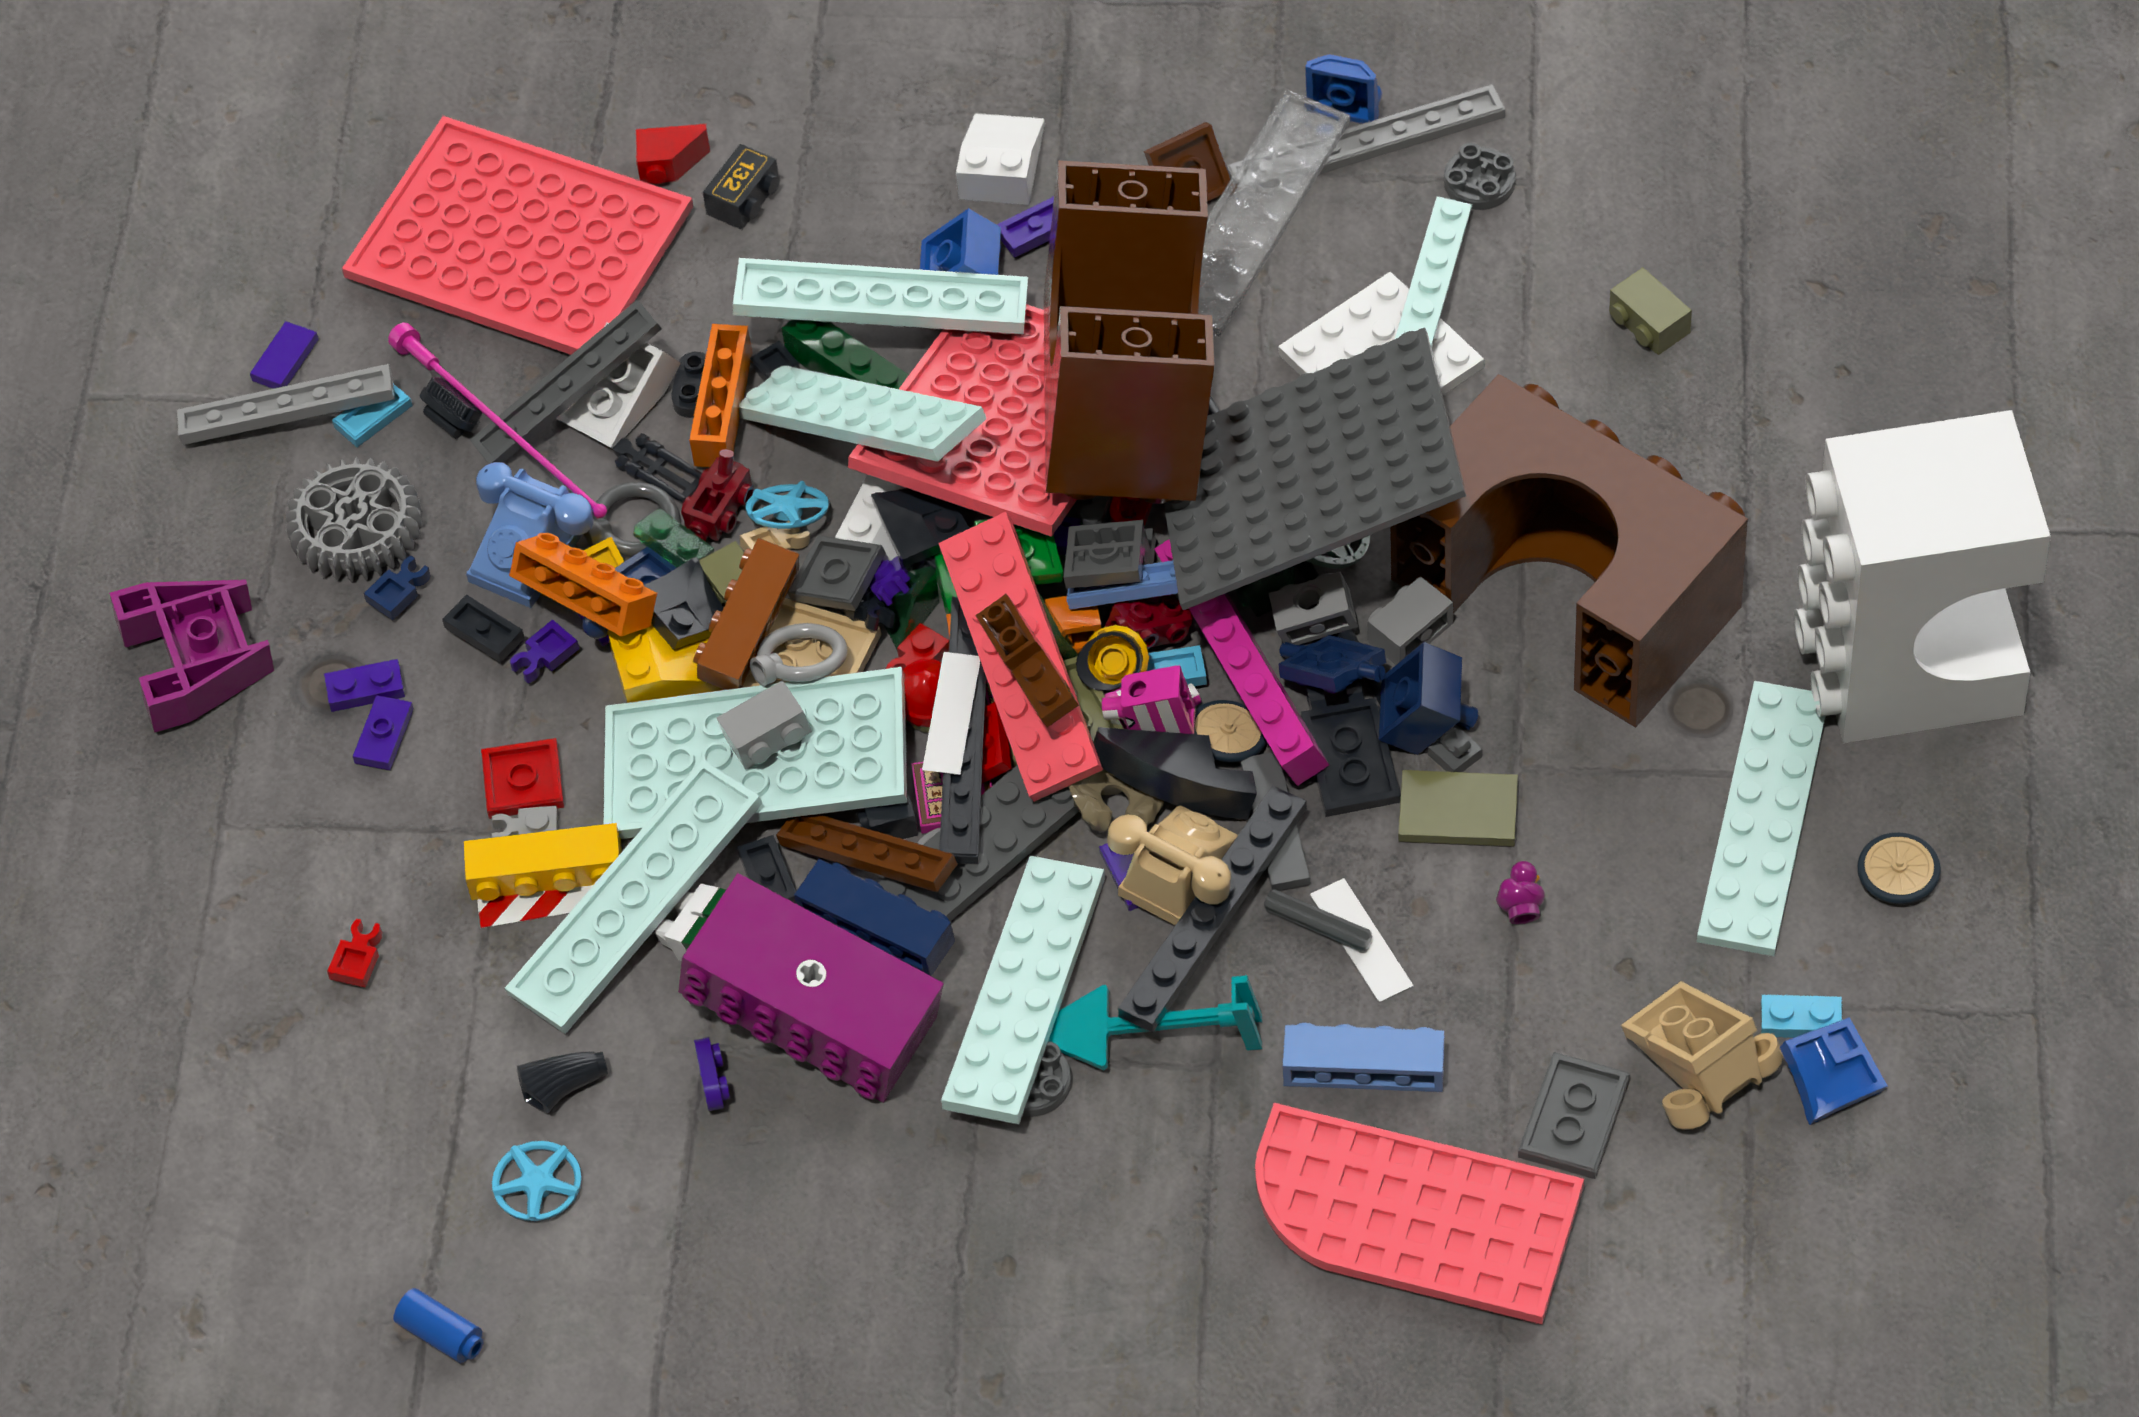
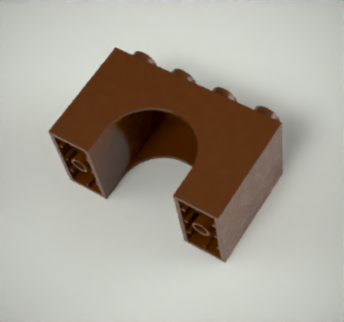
(1125, 332)
(1577, 498)

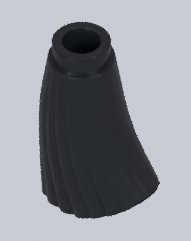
(552, 1078)

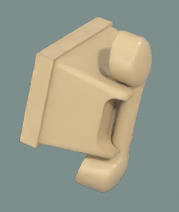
(1172, 861)
(1702, 1049)

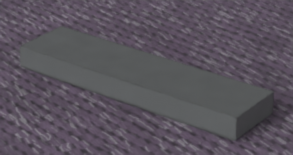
(1289, 865)

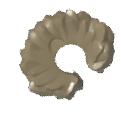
(1097, 814)

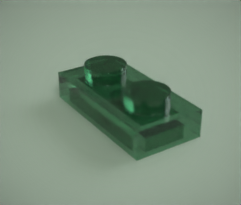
(670, 538)

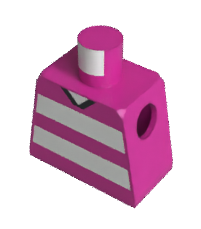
(1153, 702)

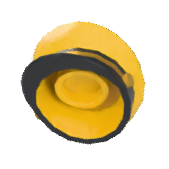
(1111, 656)

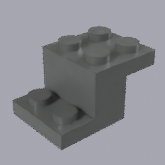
(1107, 553)

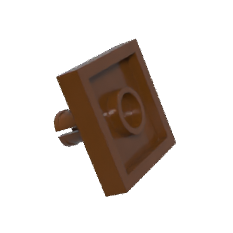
(1197, 150)

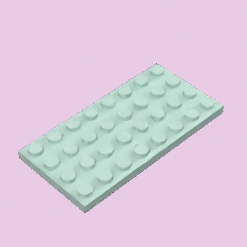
(844, 764)

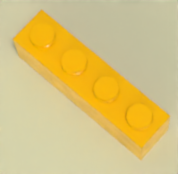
(539, 861)

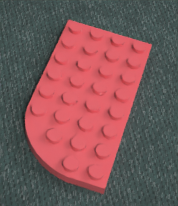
(1415, 1212)

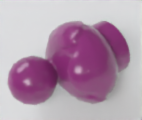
(1521, 894)

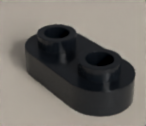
(687, 381)

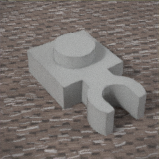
(528, 821)

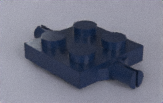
(1331, 663)

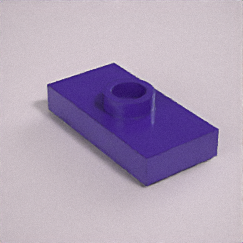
(383, 732)

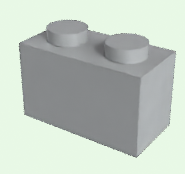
(1412, 617)
(764, 725)

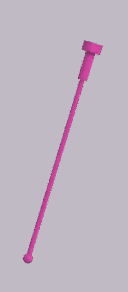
(407, 340)

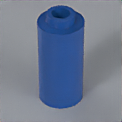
(438, 1326)

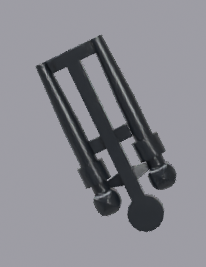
(624, 449)

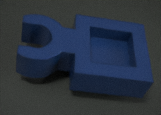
(396, 591)

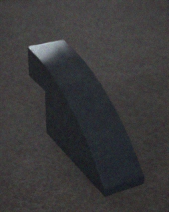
(1176, 770)

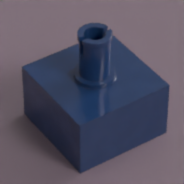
(1423, 699)

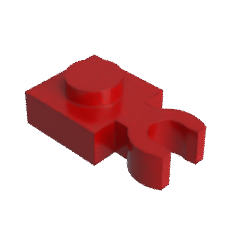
(918, 645)
(356, 959)

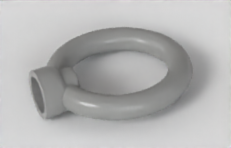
(769, 666)

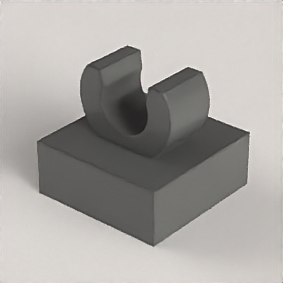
(1455, 751)

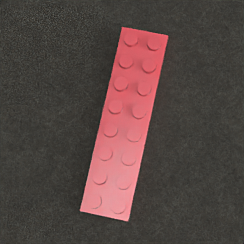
(983, 568)

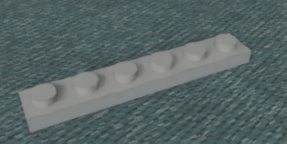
(285, 404)

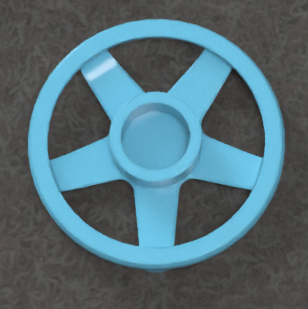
(787, 506)
(536, 1180)

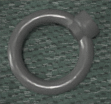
(601, 528)

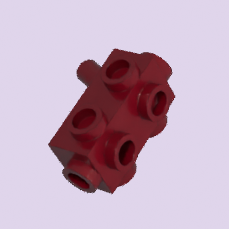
(718, 497)
(1155, 619)

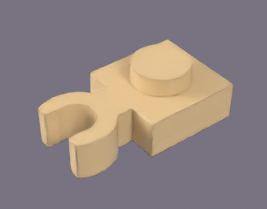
(782, 537)

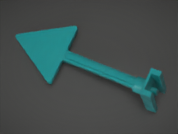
(1085, 1025)

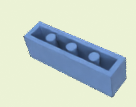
(1363, 1057)

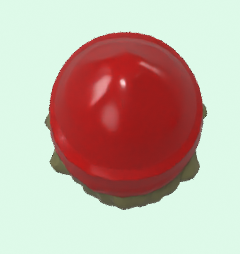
(920, 692)

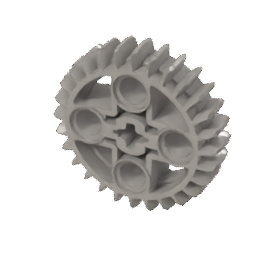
(354, 519)

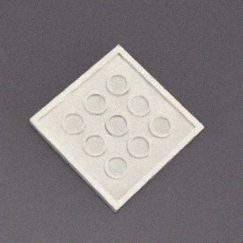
(1373, 320)

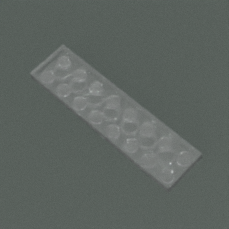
(1264, 200)

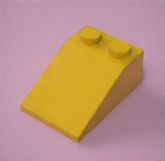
(653, 669)

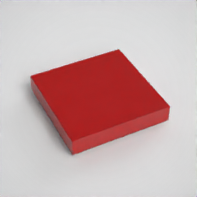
(522, 777)

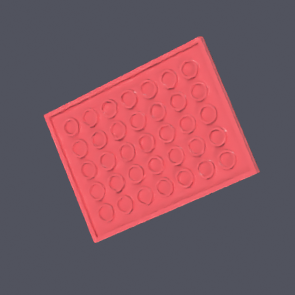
(517, 236)
(1004, 457)

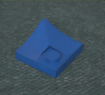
(1831, 1069)

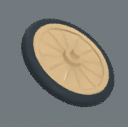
(1230, 729)
(1899, 868)

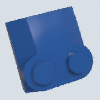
(1345, 86)

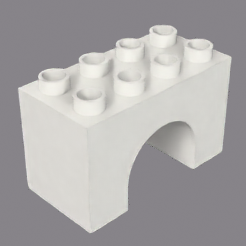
(1913, 573)

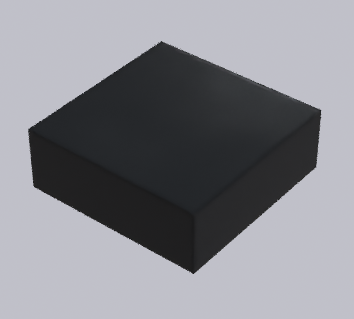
(772, 358)

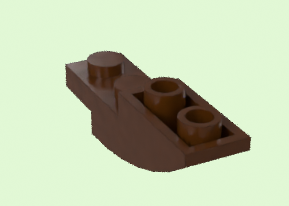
(1027, 660)

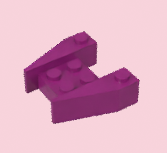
(201, 641)

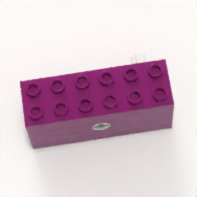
(809, 988)

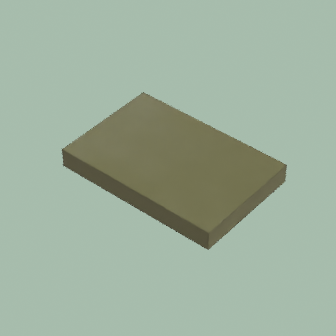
(1458, 808)

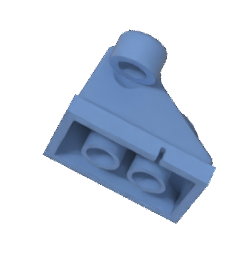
(522, 513)

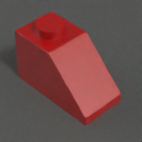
(669, 152)

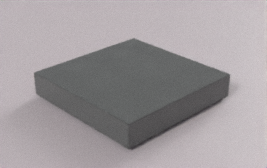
(836, 573)

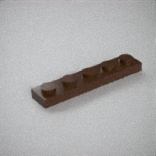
(868, 850)

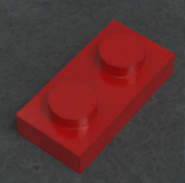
(995, 745)

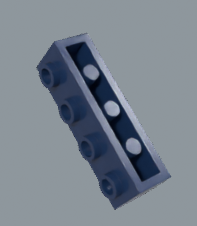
(877, 915)

